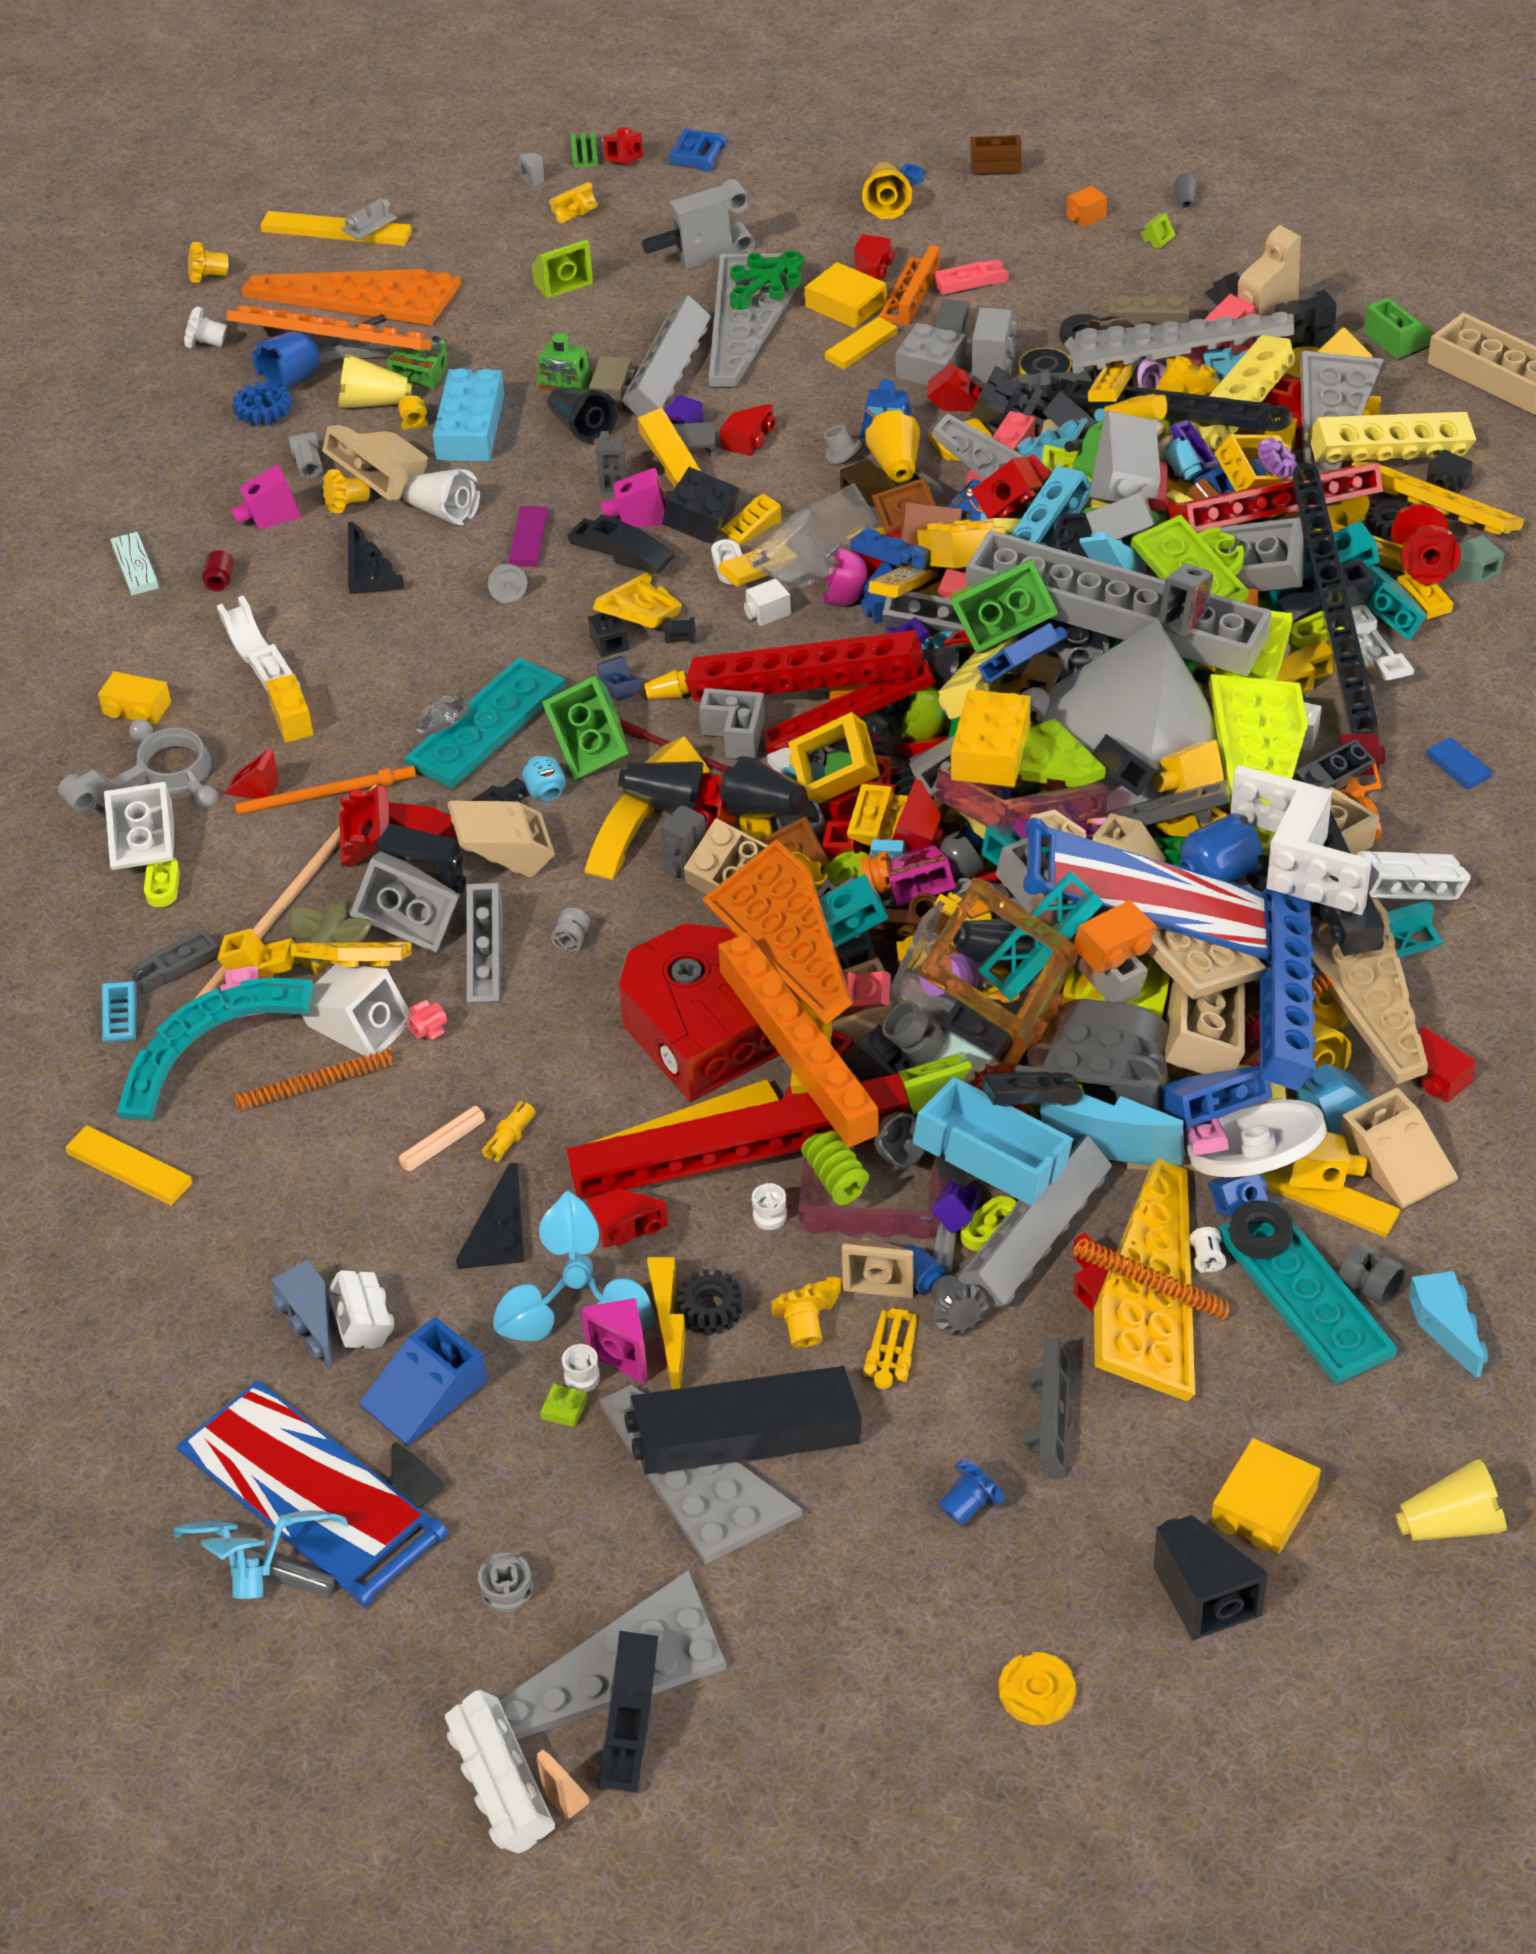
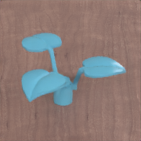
(571, 1230)
(246, 1572)

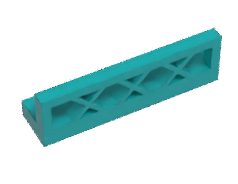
(1411, 920)
(1040, 954)

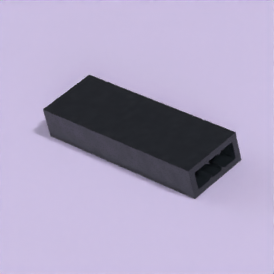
(743, 1420)

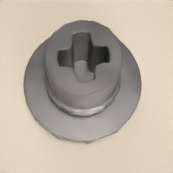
(957, 1305)

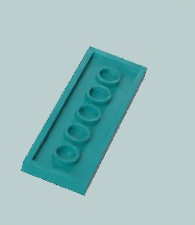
(490, 721)
(1316, 1305)

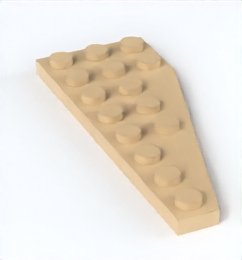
(1192, 963)

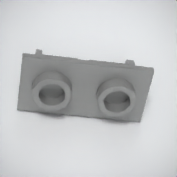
(361, 224)

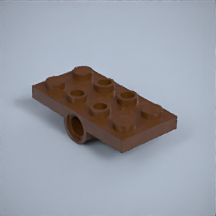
(905, 922)

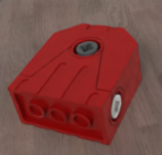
(688, 1012)

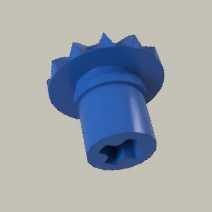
(970, 1493)

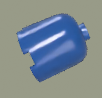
(286, 358)
(1223, 849)

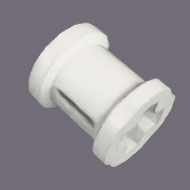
(1207, 1249)

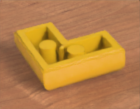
(1146, 407)

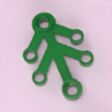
(788, 262)

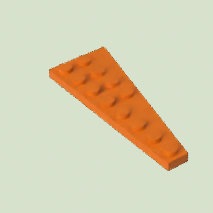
(327, 326)

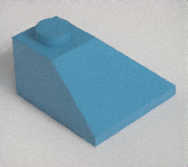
(1334, 1094)

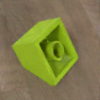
(563, 269)

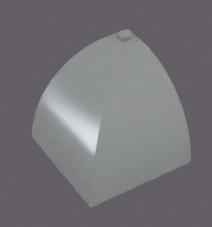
(1141, 700)

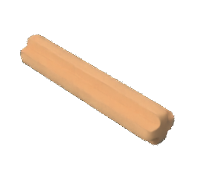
(441, 1138)

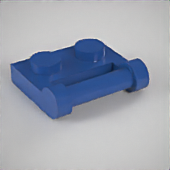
(691, 144)

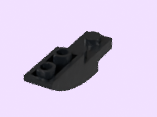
(625, 542)
(628, 1712)

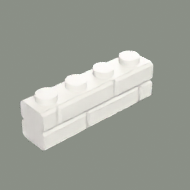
(1415, 876)
(498, 1772)

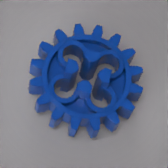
(262, 403)

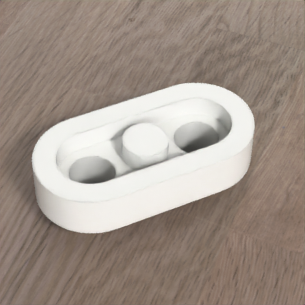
(723, 551)

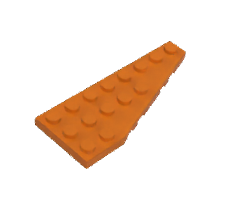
(397, 294)
(782, 913)

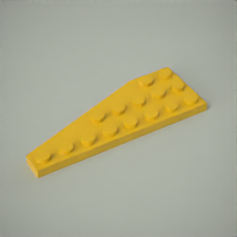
(1137, 1329)

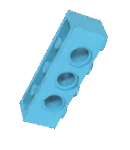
(1062, 493)

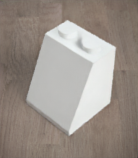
(358, 1008)

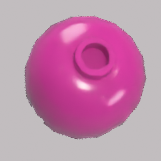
(847, 580)

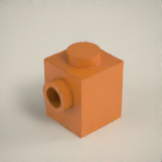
(1086, 206)

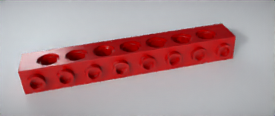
(1275, 498)
(809, 665)

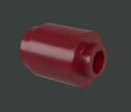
(217, 570)

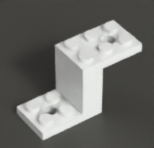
(1297, 855)

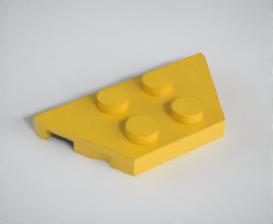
(639, 602)
(350, 953)

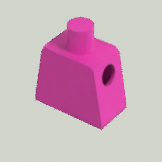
(267, 500)
(637, 500)

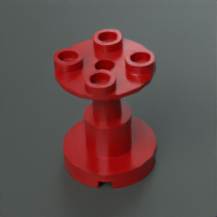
(1428, 545)

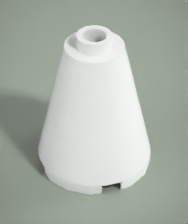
(444, 493)

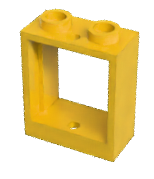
(1241, 473)
(859, 743)

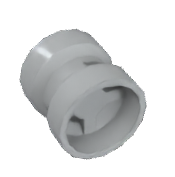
(570, 929)

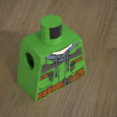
(563, 365)
(420, 366)

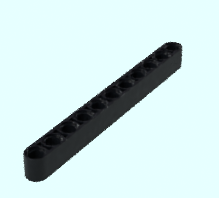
(1334, 591)

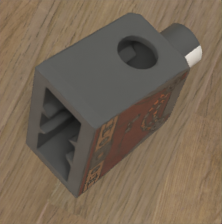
(1189, 589)

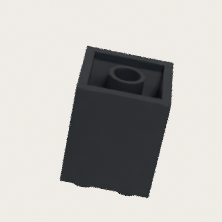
(1207, 1577)

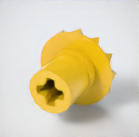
(205, 263)
(342, 491)
(801, 1313)

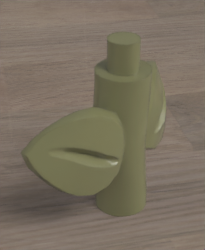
(328, 928)

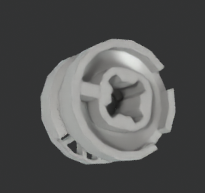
(506, 1594)

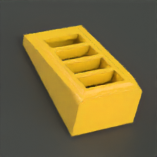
(762, 507)

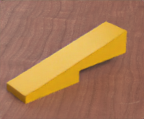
(666, 444)
(671, 1326)

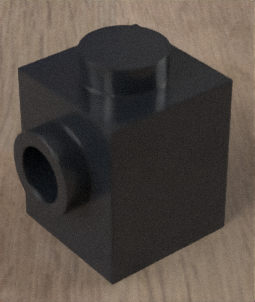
(1450, 471)
(608, 634)

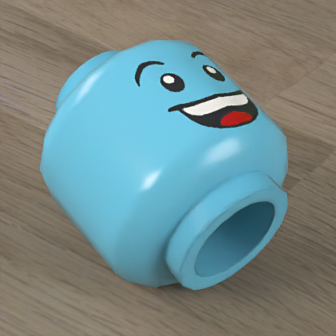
(543, 778)

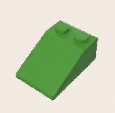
(1003, 605)
(587, 727)

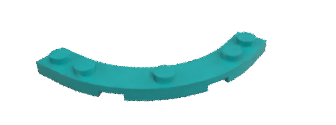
(195, 1019)

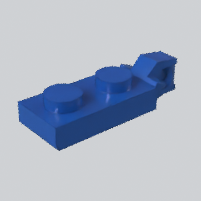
(890, 549)

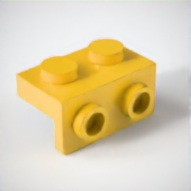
(1187, 377)

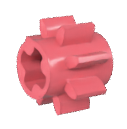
(426, 1020)

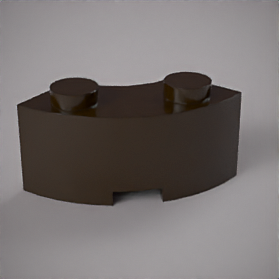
(1040, 673)

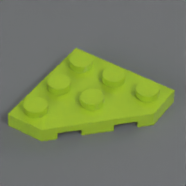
(1057, 755)

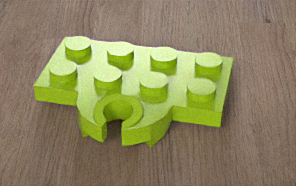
(1177, 543)

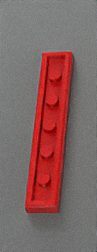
(858, 702)

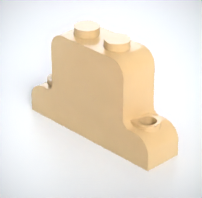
(1274, 275)
(376, 458)

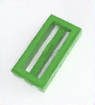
(583, 140)

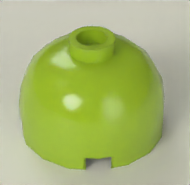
(924, 716)

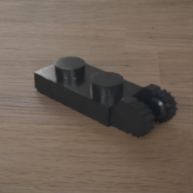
(1031, 1088)

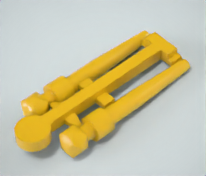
(884, 1379)

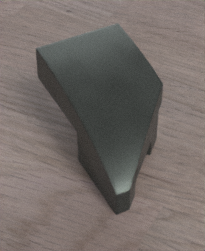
(412, 1476)

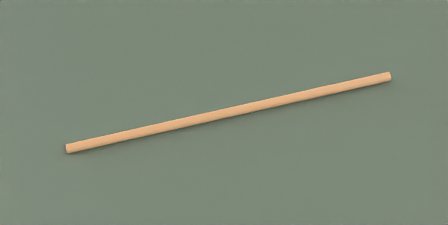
(284, 900)

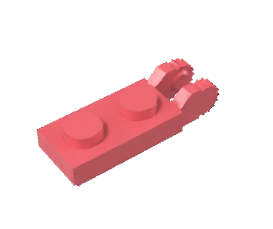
(970, 276)

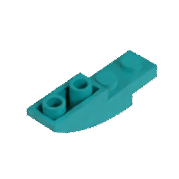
(1394, 604)

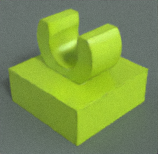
(1158, 231)
(563, 1405)

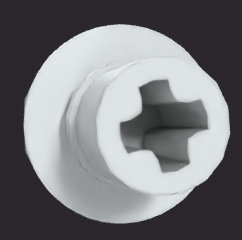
(204, 330)

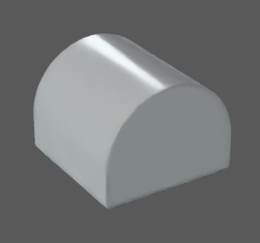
(531, 168)

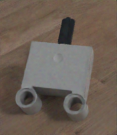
(704, 227)

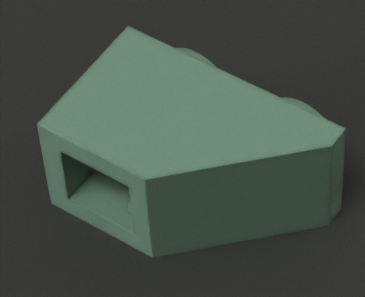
(1478, 561)

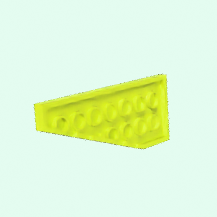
(1258, 728)

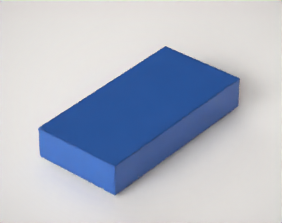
(1459, 763)

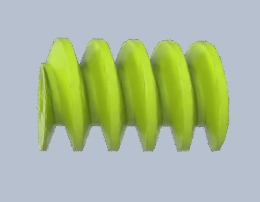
(835, 1166)

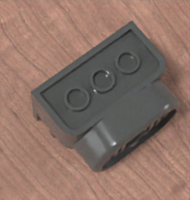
(1107, 1049)

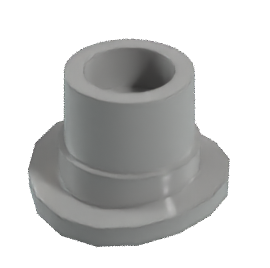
(840, 445)
(507, 583)

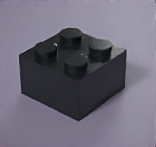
(700, 505)

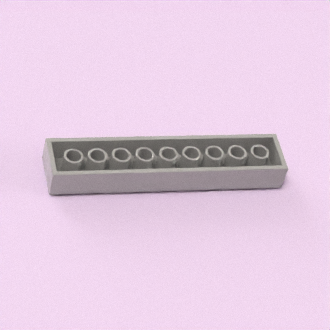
(1127, 601)

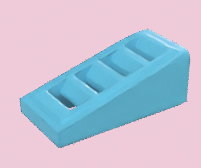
(116, 992)

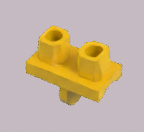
(573, 203)

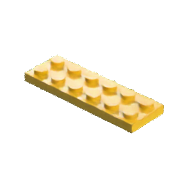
(1448, 501)

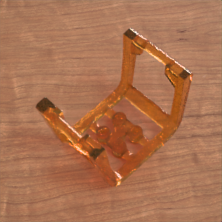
(1044, 996)

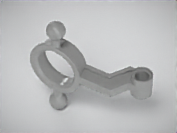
(88, 790)

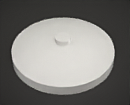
(1264, 1138)

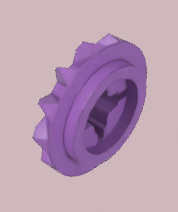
(1276, 458)

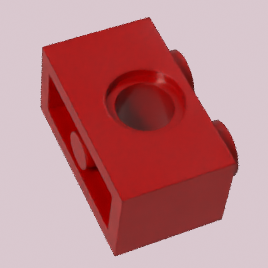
(992, 492)

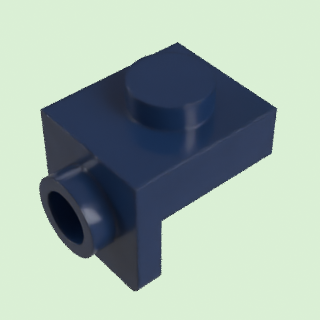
(617, 678)

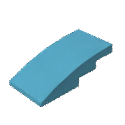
(1120, 1131)

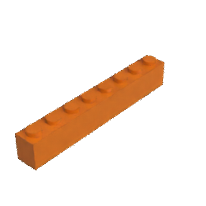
(799, 1040)

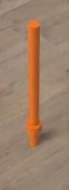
(383, 777)

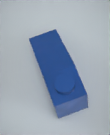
(1214, 1094)

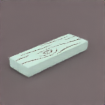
(134, 563)

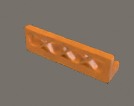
(916, 289)

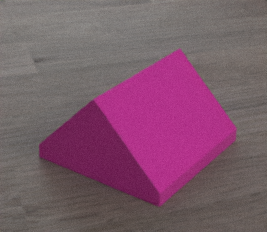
(617, 1336)

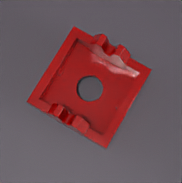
(354, 821)

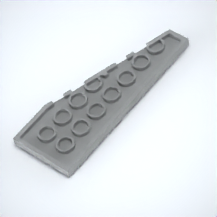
(741, 332)

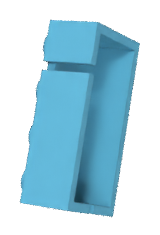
(468, 415)
(992, 1141)

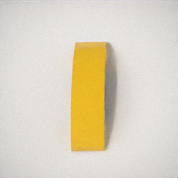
(615, 836)

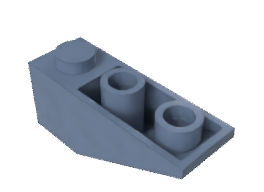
(306, 1301)

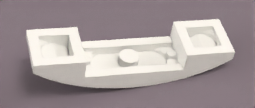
(1376, 653)

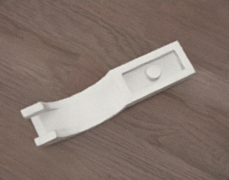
(249, 643)

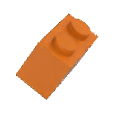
(1114, 937)

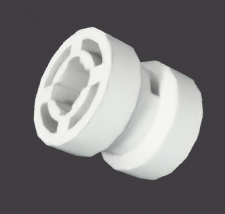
(769, 1206)
(581, 1367)

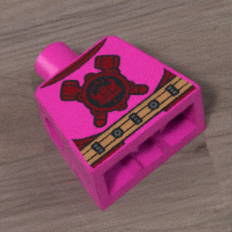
(920, 872)

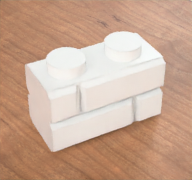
(360, 1309)

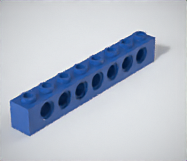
(1287, 994)

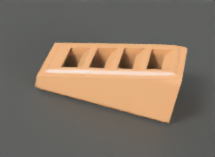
(560, 1787)

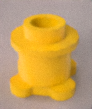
(413, 412)

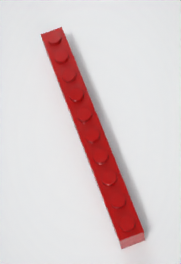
(712, 1141)

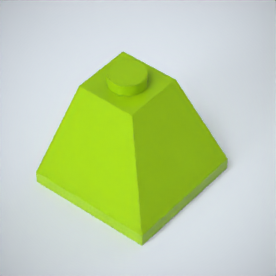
(926, 1080)

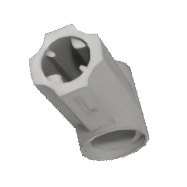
(306, 453)

